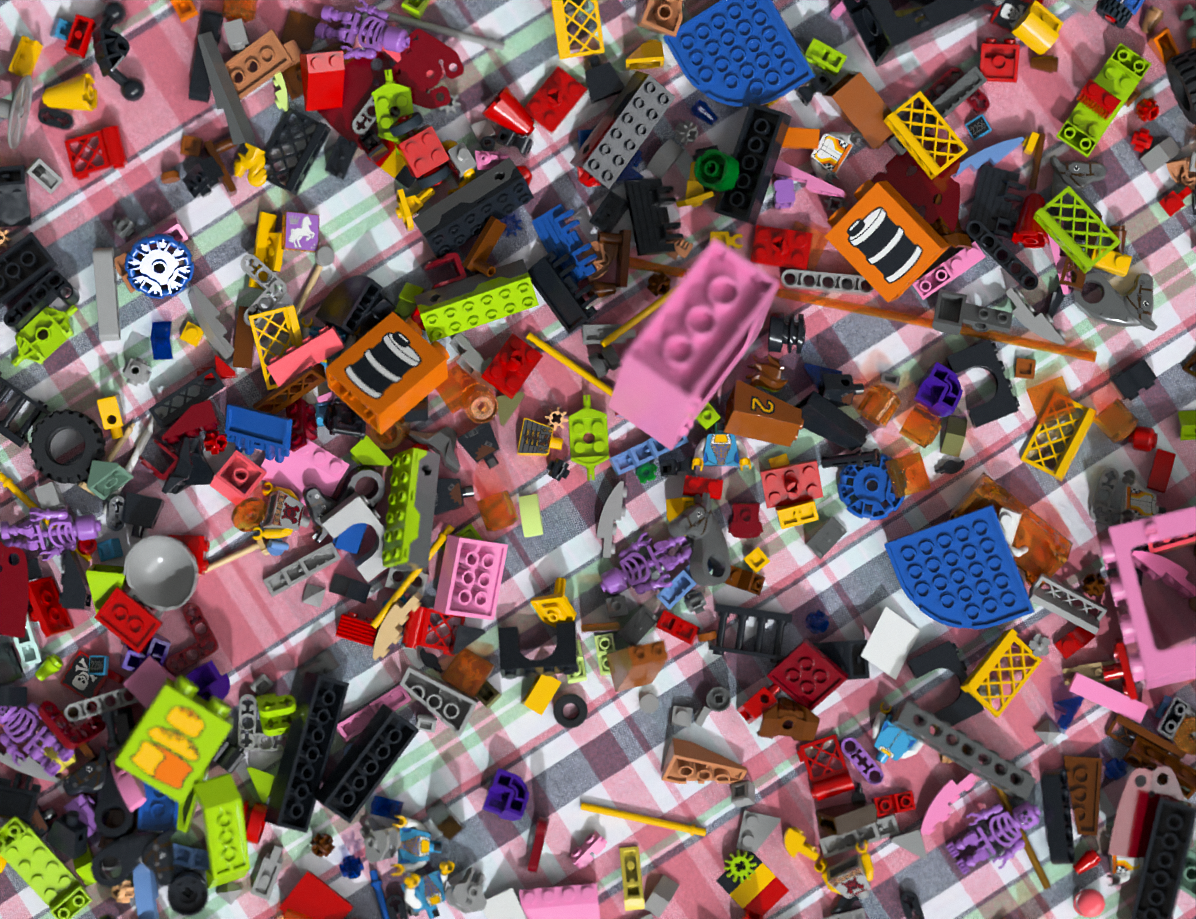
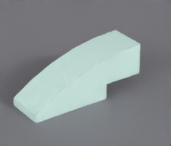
(28, 646)

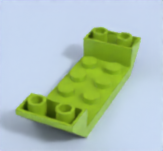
(1119, 78)
(223, 829)
(42, 869)

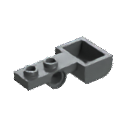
(953, 310)

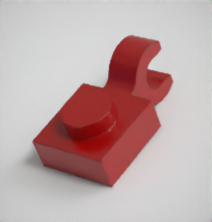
(1173, 201)

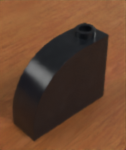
(349, 303)

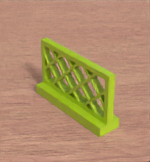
(1062, 236)

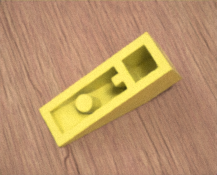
(631, 878)

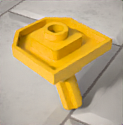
(694, 191)
(411, 205)
(555, 607)

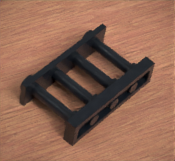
(19, 436)
(761, 617)

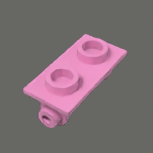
(489, 159)
(581, 855)

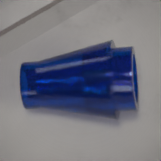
(704, 112)

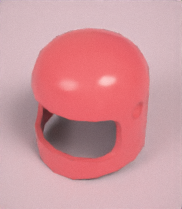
(1090, 903)

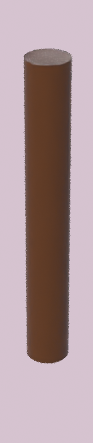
(1037, 161)

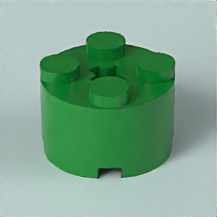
(716, 170)

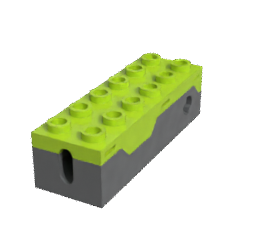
(474, 301)
(411, 509)

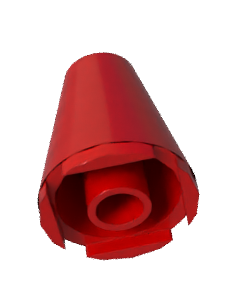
(509, 113)
(1027, 229)

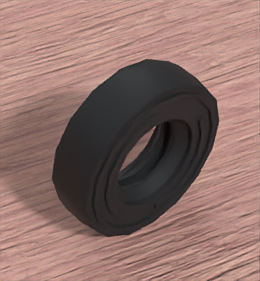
(558, 711)

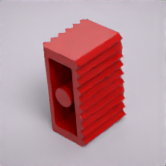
(80, 36)
(1098, 99)
(698, 485)
(356, 629)

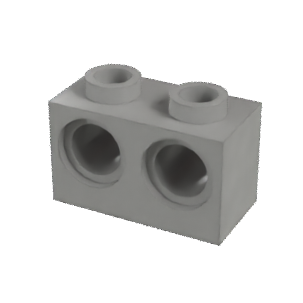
(236, 35)
(50, 496)
(391, 583)

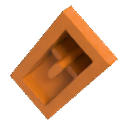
(1163, 45)

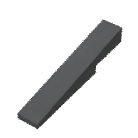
(224, 90)
(944, 104)

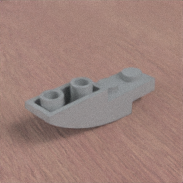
(1040, 324)
(471, 360)
(611, 511)

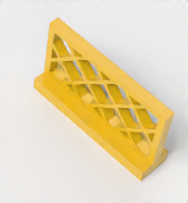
(562, 34)
(915, 147)
(292, 328)
(1071, 447)
(987, 665)

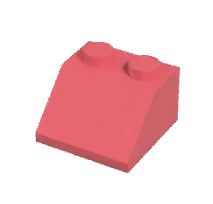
(238, 478)

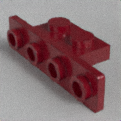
(303, 423)

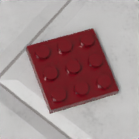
(807, 675)

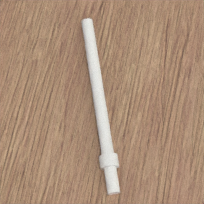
(138, 450)

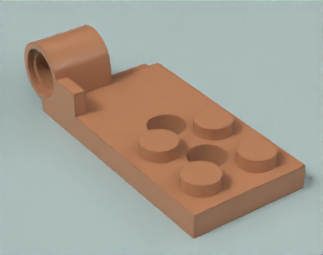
(270, 58)

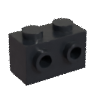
(203, 177)

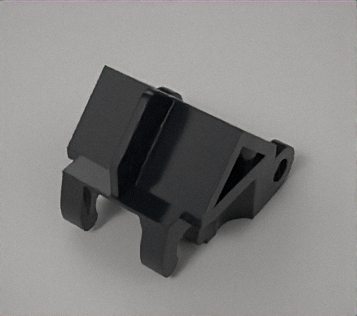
(379, 310)
(343, 420)
(124, 724)

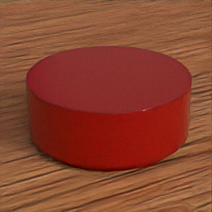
(87, 547)

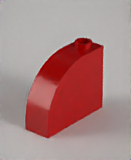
(316, 900)

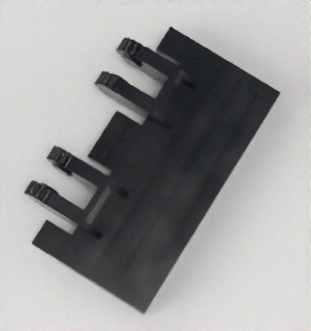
(990, 204)
(650, 220)
(560, 292)
(18, 801)

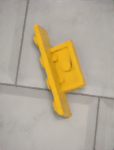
(267, 247)

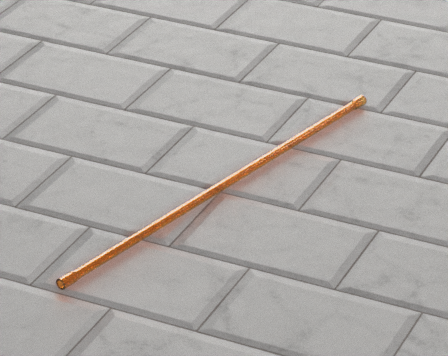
(1079, 353)

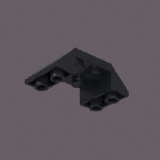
(1172, 718)

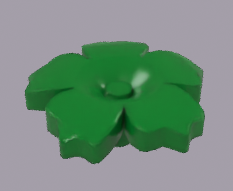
(646, 472)

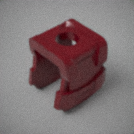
(457, 264)
(171, 451)
(745, 520)

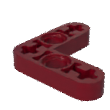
(947, 82)
(201, 640)
(71, 732)
(538, 844)

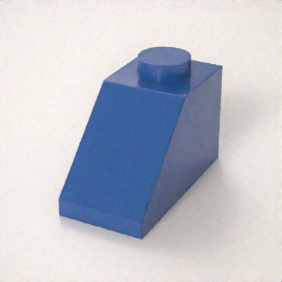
(351, 538)

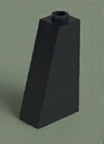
(831, 422)

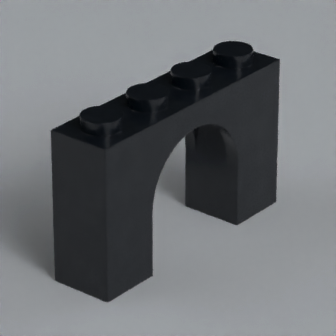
(984, 356)
(946, 657)
(562, 660)

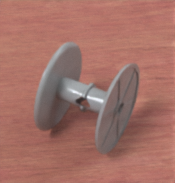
(17, 111)

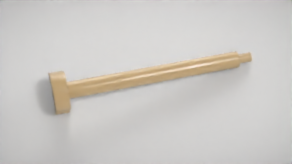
(305, 295)
(113, 453)
(259, 544)

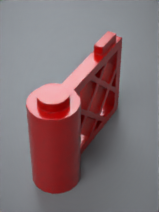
(111, 148)
(417, 627)
(831, 783)

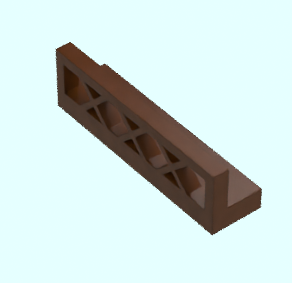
(1078, 285)
(292, 390)
(1143, 733)
(1155, 757)

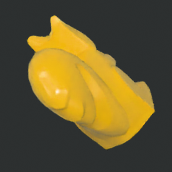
(253, 161)

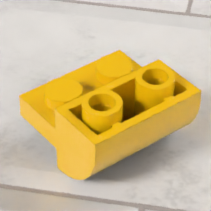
(1038, 28)
(793, 843)

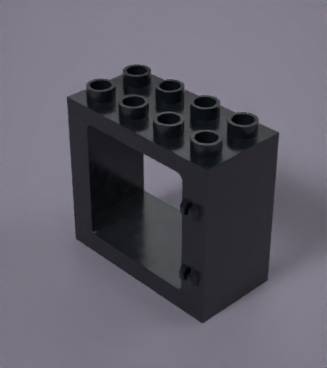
(893, 36)

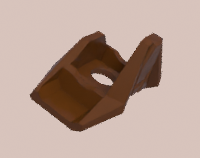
(955, 238)
(804, 721)

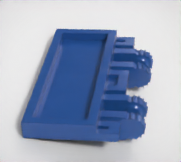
(557, 237)
(258, 430)

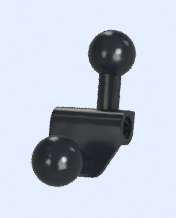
(112, 48)

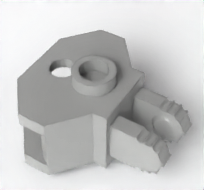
(378, 840)
(467, 895)

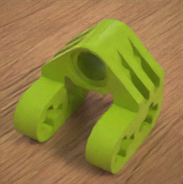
(275, 713)

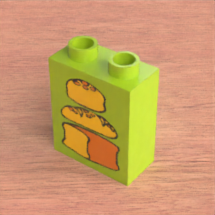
(175, 738)

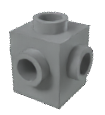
(142, 376)

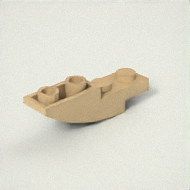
(392, 625)

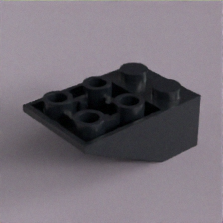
(14, 196)
(76, 590)
(847, 657)
(10, 666)

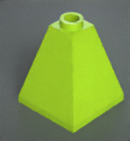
(103, 582)

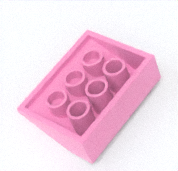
(307, 467)
(470, 577)
(561, 902)

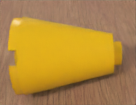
(73, 94)

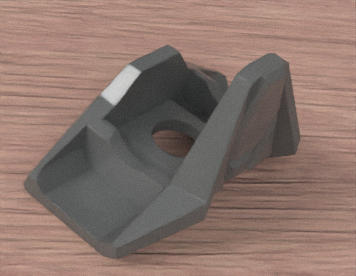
(440, 442)

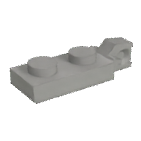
(595, 333)
(268, 874)

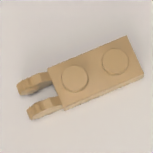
(1091, 671)

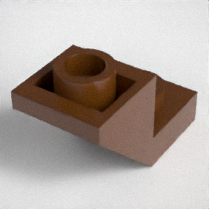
(745, 580)

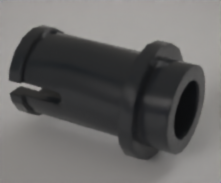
(487, 139)

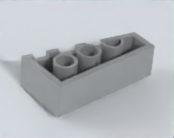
(440, 698)

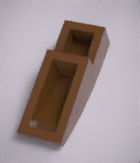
(244, 341)

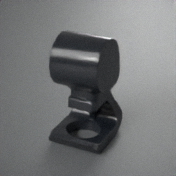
(819, 84)
(508, 138)
(672, 467)

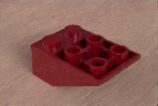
(195, 420)

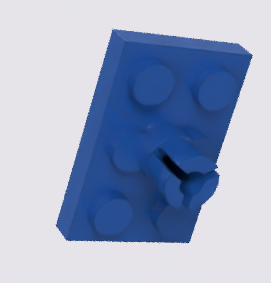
(158, 811)

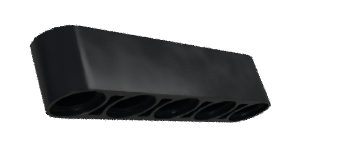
(200, 85)
(1010, 258)
(1058, 816)

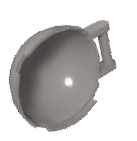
(161, 573)

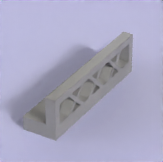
(1064, 608)

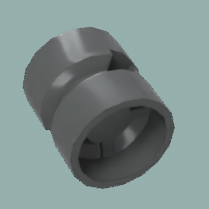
(604, 361)
(718, 699)

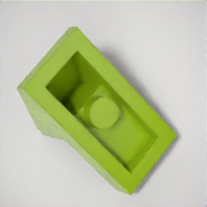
(407, 301)

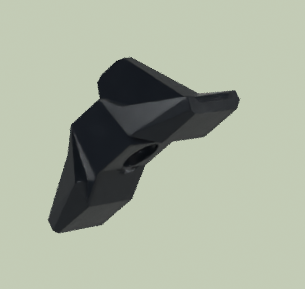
(191, 468)

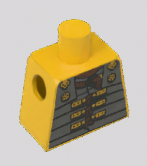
(112, 406)
(537, 439)

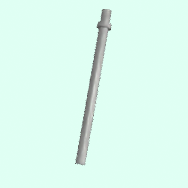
(491, 43)

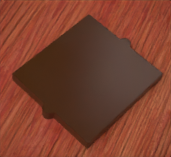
(301, 29)

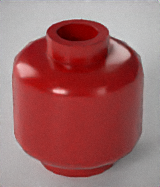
(1143, 439)

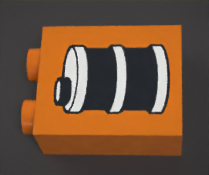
(885, 239)
(388, 371)

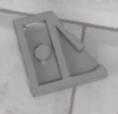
(755, 830)

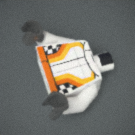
(831, 153)
(1137, 502)
(1122, 868)

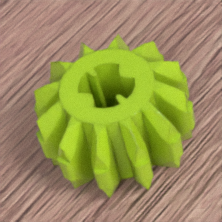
(737, 860)

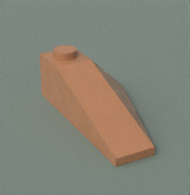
(661, 16)
(693, 762)

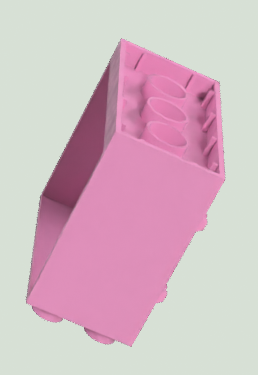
(692, 344)
(1146, 664)

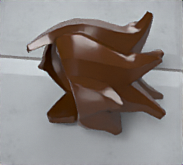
(767, 373)

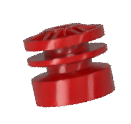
(254, 821)

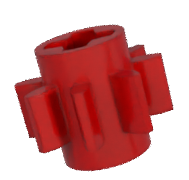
(1147, 109)
(1141, 139)
(215, 442)

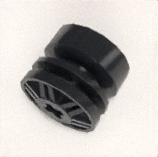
(786, 332)
(194, 902)

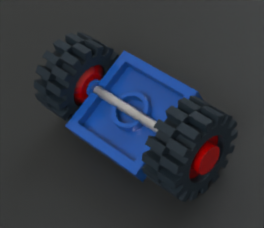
(1118, 11)

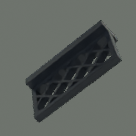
(308, 154)

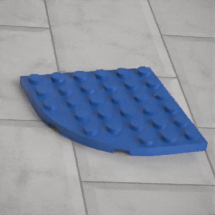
(740, 53)
(961, 571)

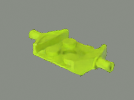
(385, 98)
(58, 329)
(593, 422)

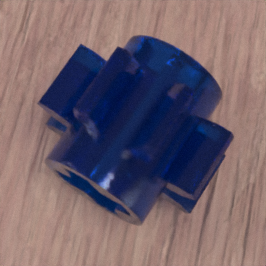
(512, 219)
(817, 622)
(1115, 768)
(351, 867)

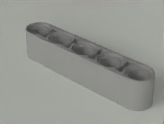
(818, 286)
(106, 294)
(100, 703)

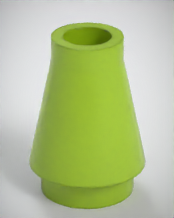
(49, 666)

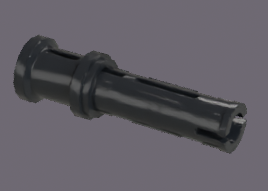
(859, 458)

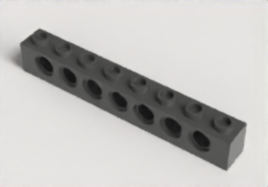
(1023, 780)

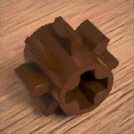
(659, 284)
(1094, 585)
(322, 845)

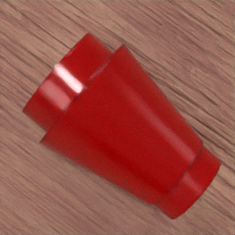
(1088, 860)

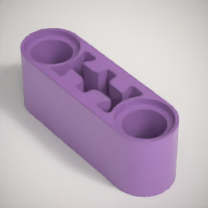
(868, 761)

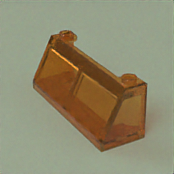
(1046, 545)

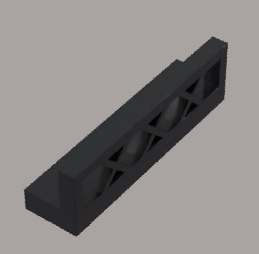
(195, 400)

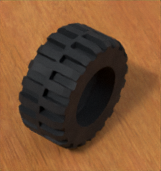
(1182, 79)
(49, 428)

